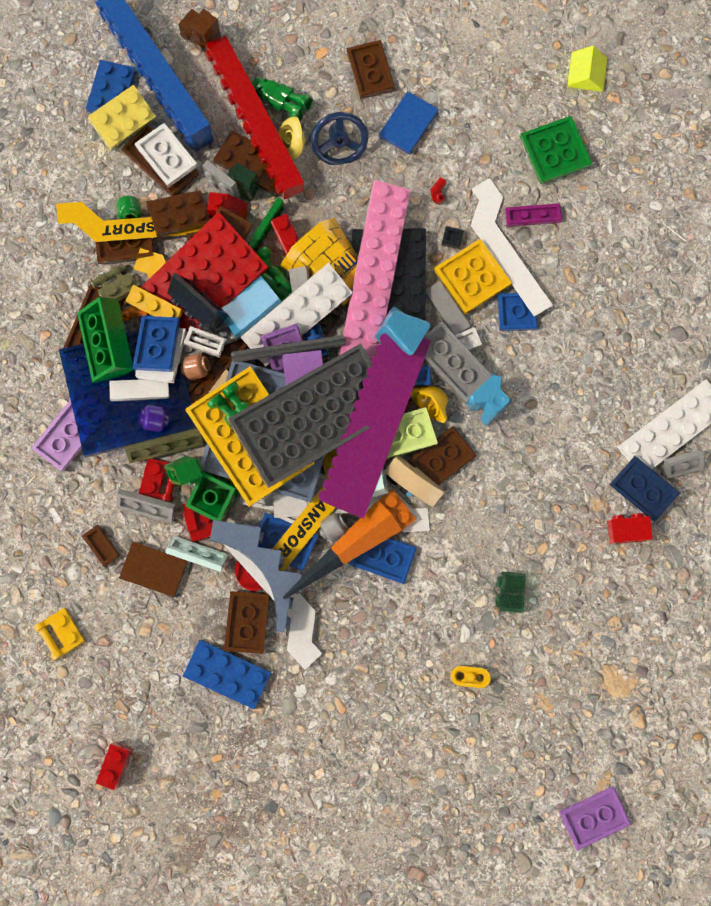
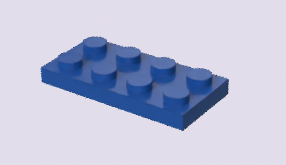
(227, 674)

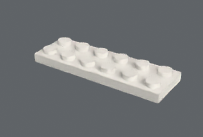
(303, 306)
(671, 428)

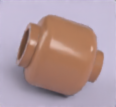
(195, 366)

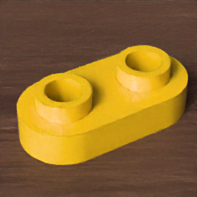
(470, 675)

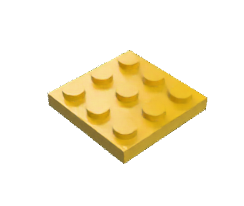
(472, 276)

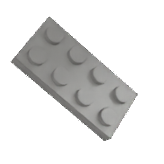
(454, 362)

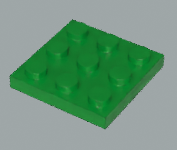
(555, 150)

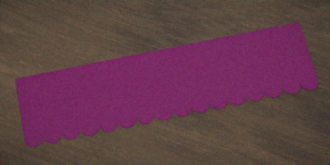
(381, 409)

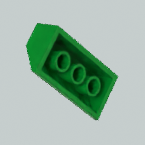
(105, 339)

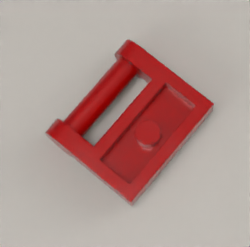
(153, 480)

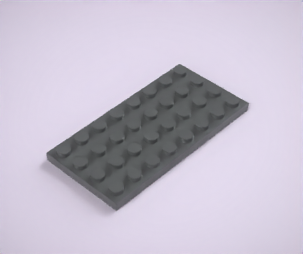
(302, 417)

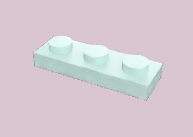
(196, 553)

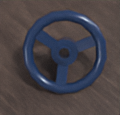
(339, 138)

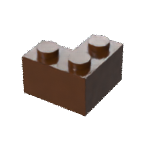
(199, 28)

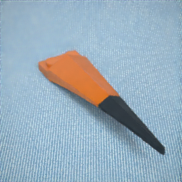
(380, 523)

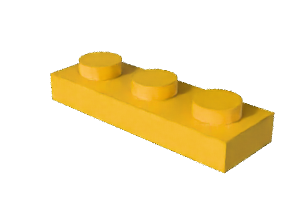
(152, 304)

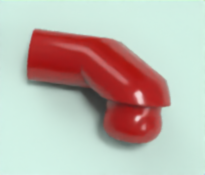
(436, 193)

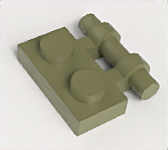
(117, 289)

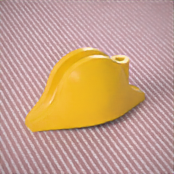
(433, 399)

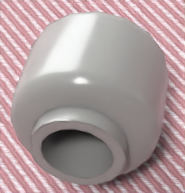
(333, 527)

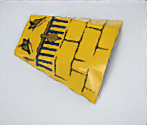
(321, 246)

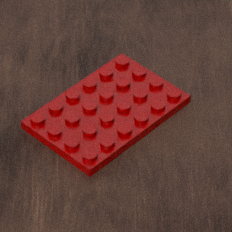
(215, 262)

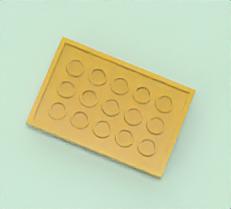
(225, 442)

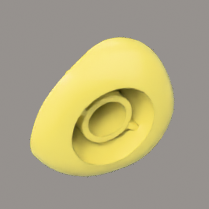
(292, 136)

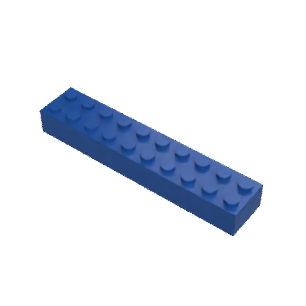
(157, 72)

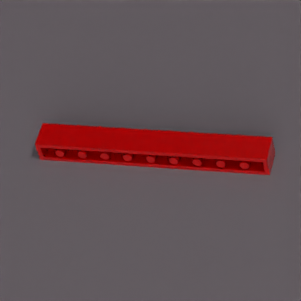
(255, 118)

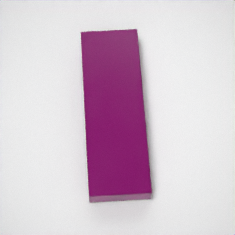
(533, 215)

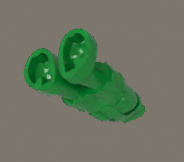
(280, 96)
(276, 276)
(220, 403)

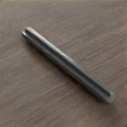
(289, 348)

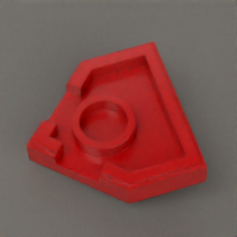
(197, 524)

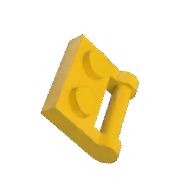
(65, 630)

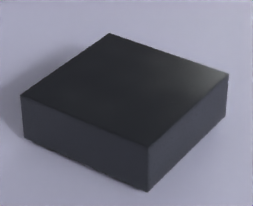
(452, 237)

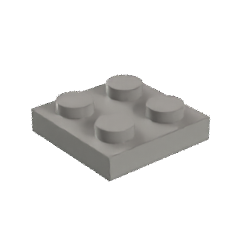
(218, 179)

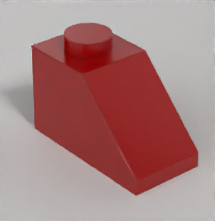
(227, 201)

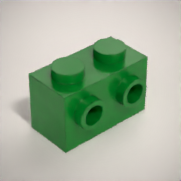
(184, 471)

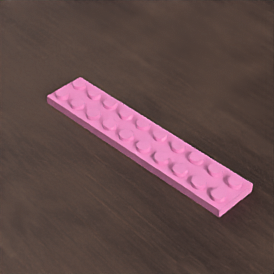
(375, 266)

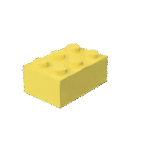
(121, 117)

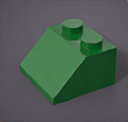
(212, 496)

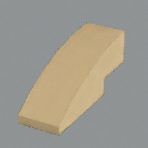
(414, 481)

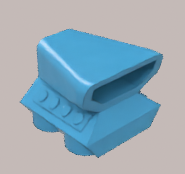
(403, 330)
(489, 399)

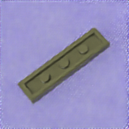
(164, 445)

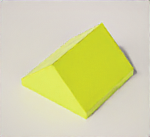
(587, 69)

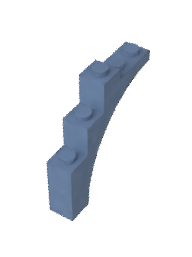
(246, 541)

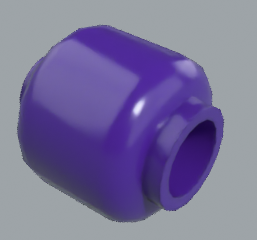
(153, 418)

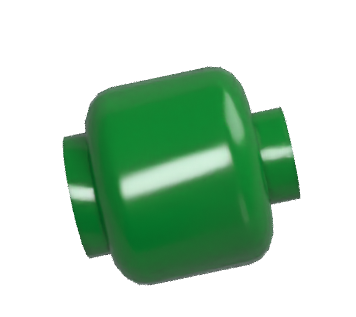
(128, 207)

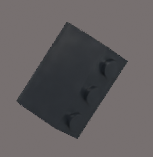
(196, 303)

